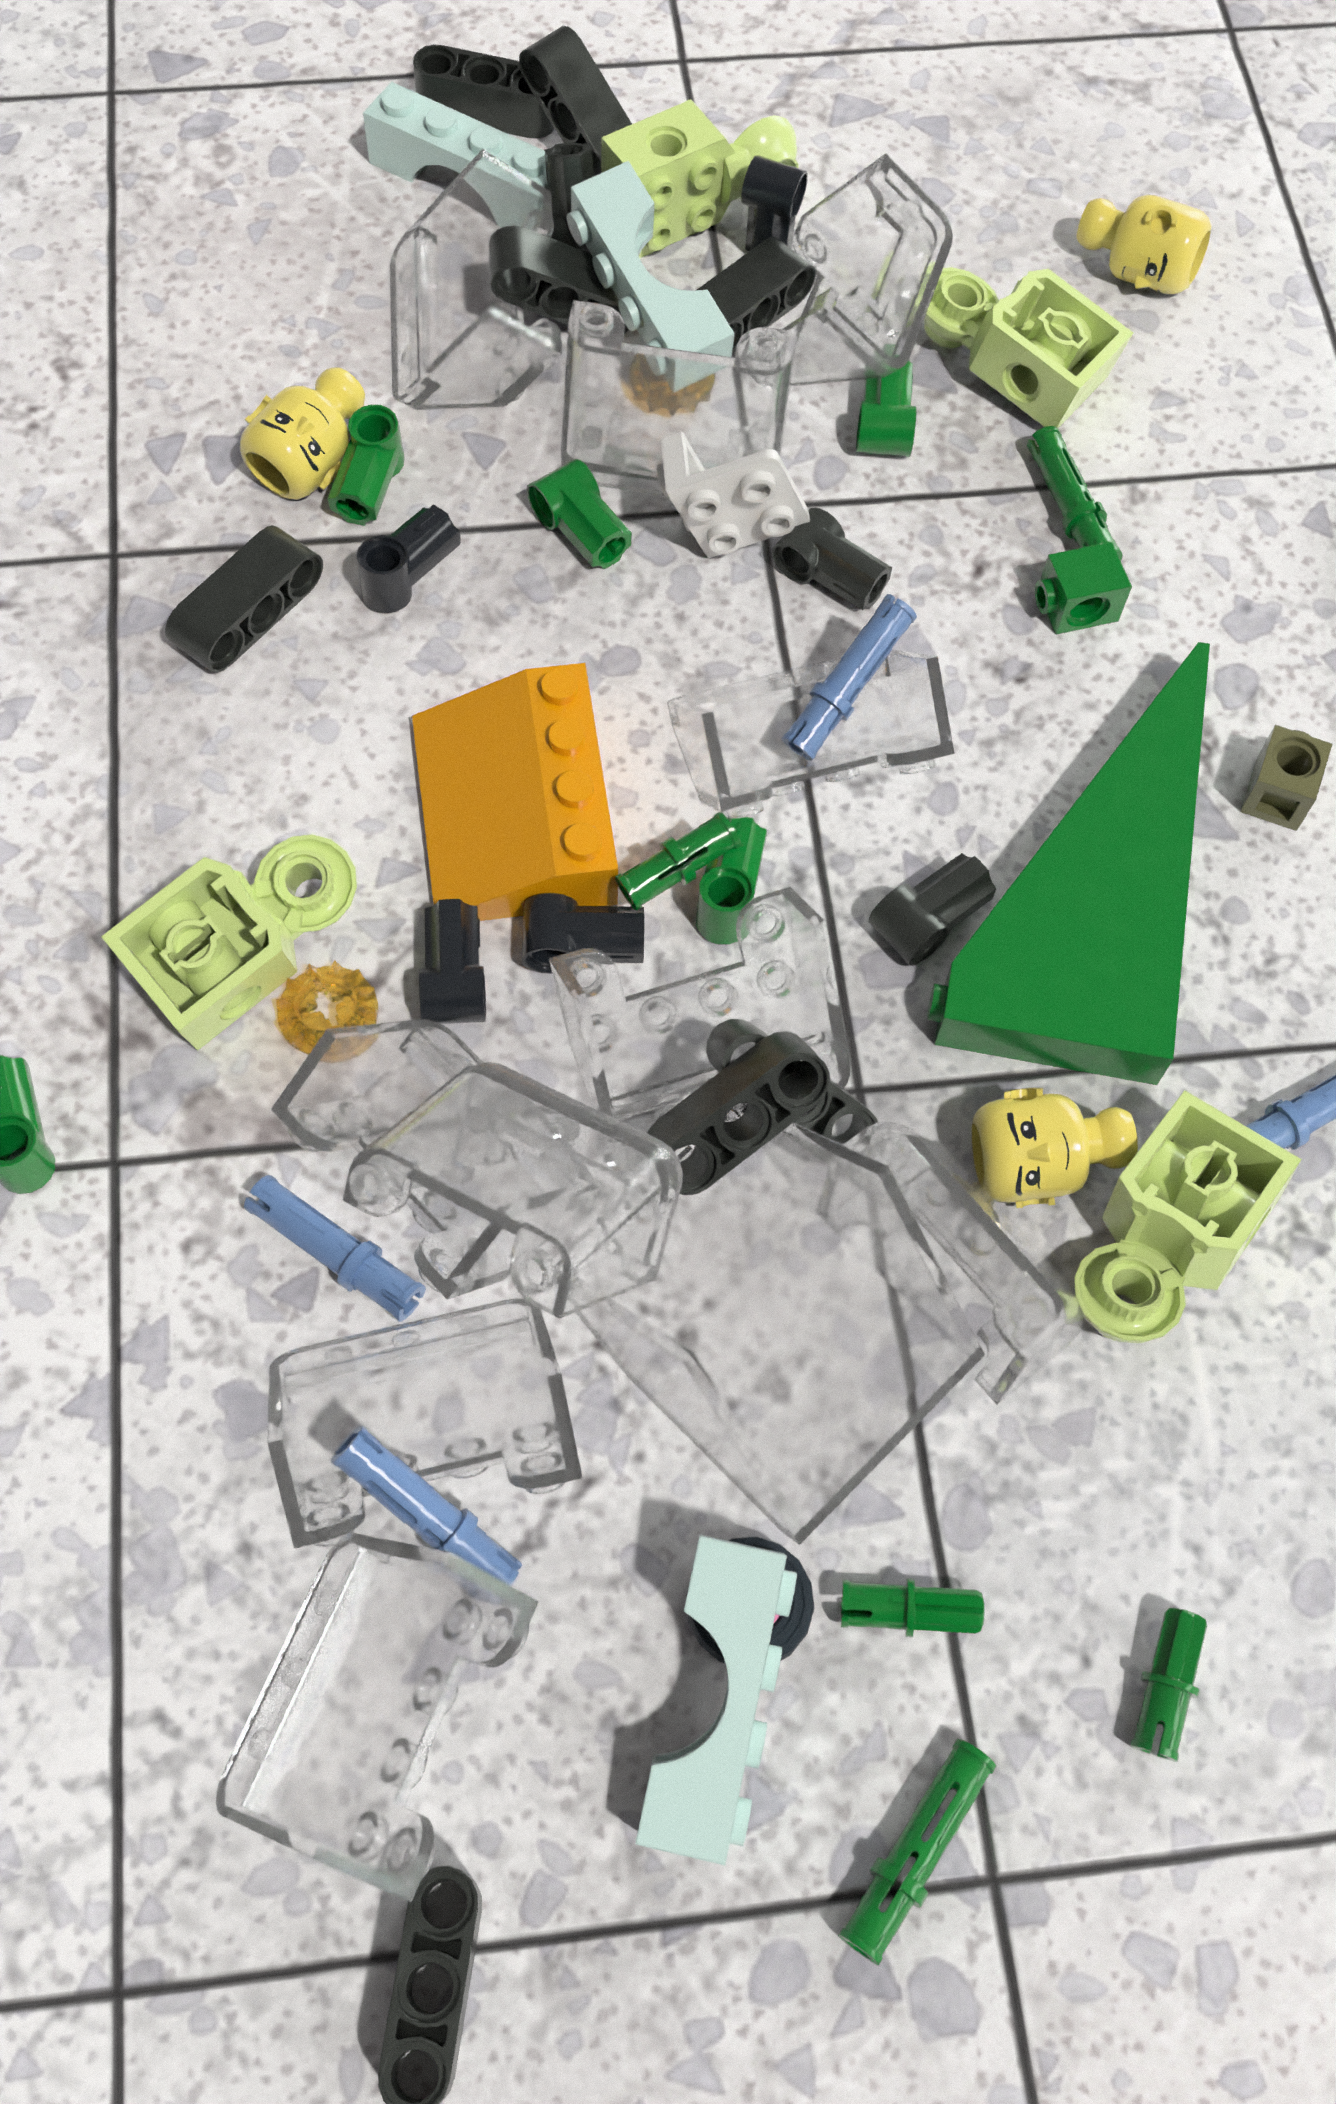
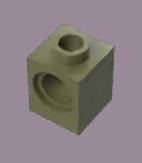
(1286, 777)

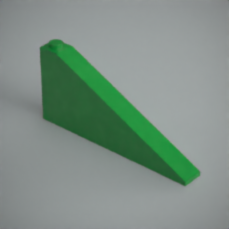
(1091, 934)

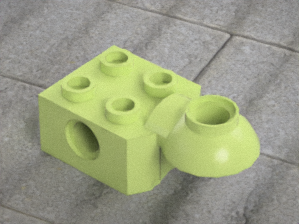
(692, 166)
(1036, 346)
(220, 945)
(1179, 1219)

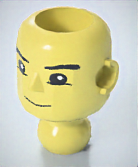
(1150, 243)
(302, 434)
(1043, 1147)

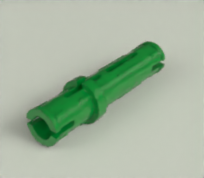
(1081, 515)
(870, 1929)

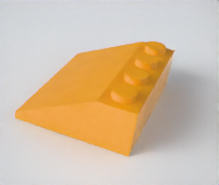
(516, 794)

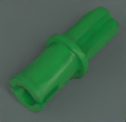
(911, 1607)
(1170, 1682)

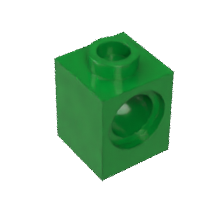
(1083, 588)

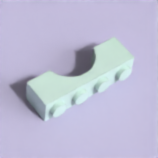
(414, 131)
(615, 222)
(695, 1791)

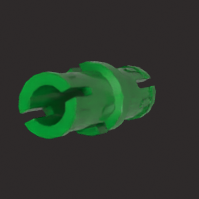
(678, 860)

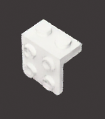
(732, 501)

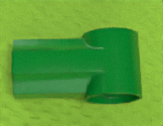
(887, 416)
(368, 464)
(573, 503)
(730, 881)
(21, 1128)

